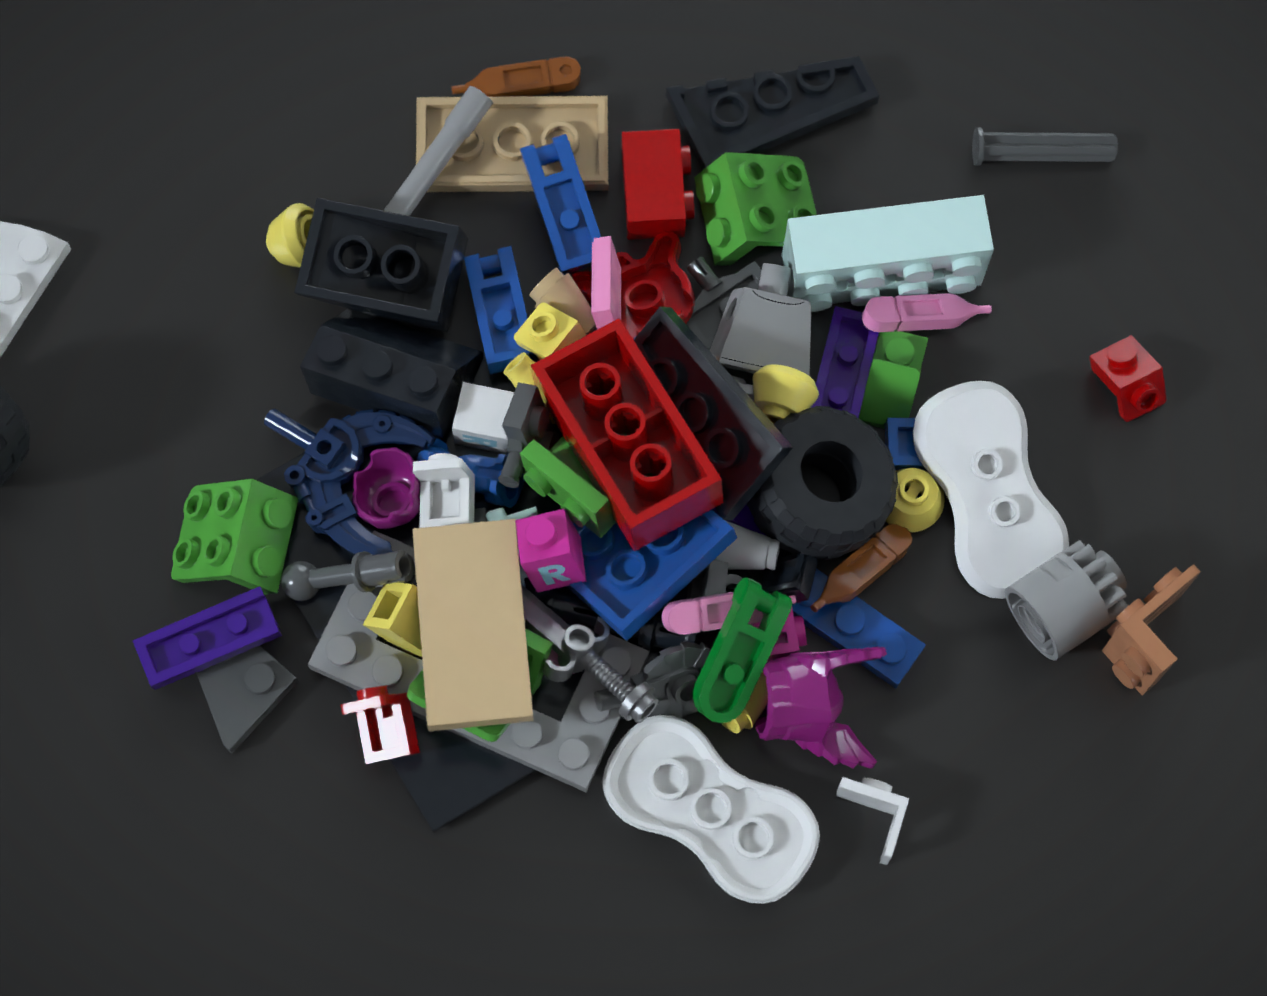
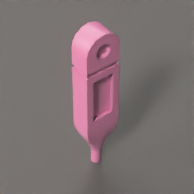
(919, 312)
(702, 613)

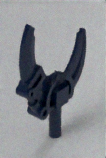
(332, 460)

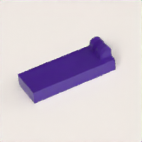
(845, 362)
(207, 638)

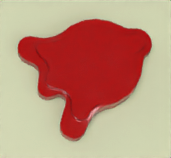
(649, 284)

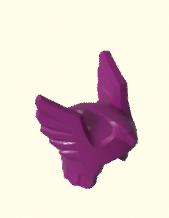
(807, 702)

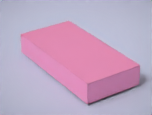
(605, 282)

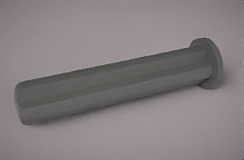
(1043, 146)

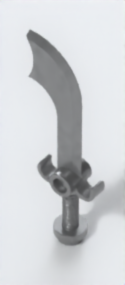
(578, 651)

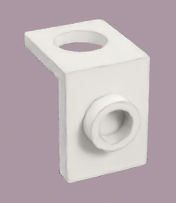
(877, 796)

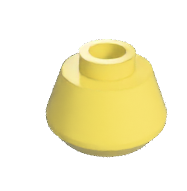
(289, 234)
(782, 391)
(914, 512)

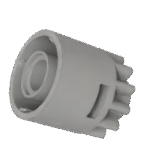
(1067, 599)

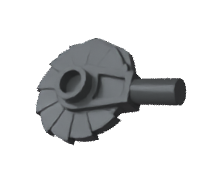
(672, 678)

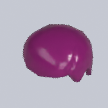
(387, 489)

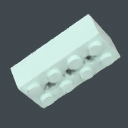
(888, 251)

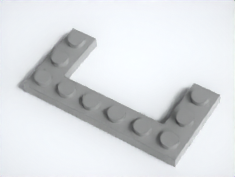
(559, 749)

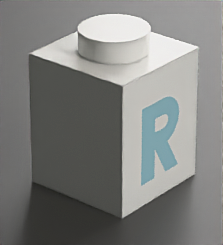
(481, 417)

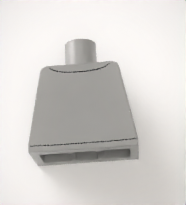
(764, 326)

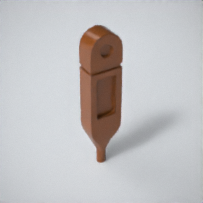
(526, 78)
(865, 565)

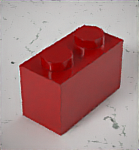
(654, 183)

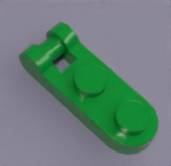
(740, 652)

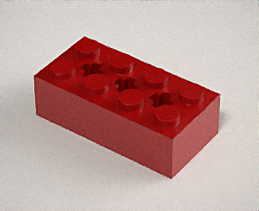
(656, 441)

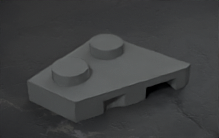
(244, 692)

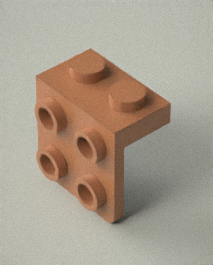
(1134, 649)

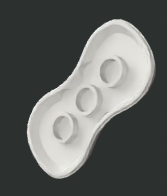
(977, 452)
(744, 831)

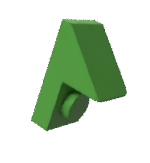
(892, 377)

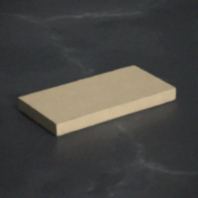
(492, 155)
(472, 625)

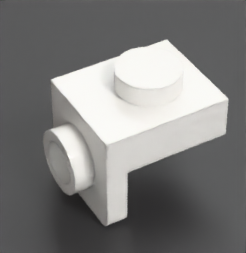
(445, 490)

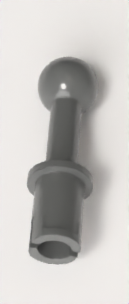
(303, 580)

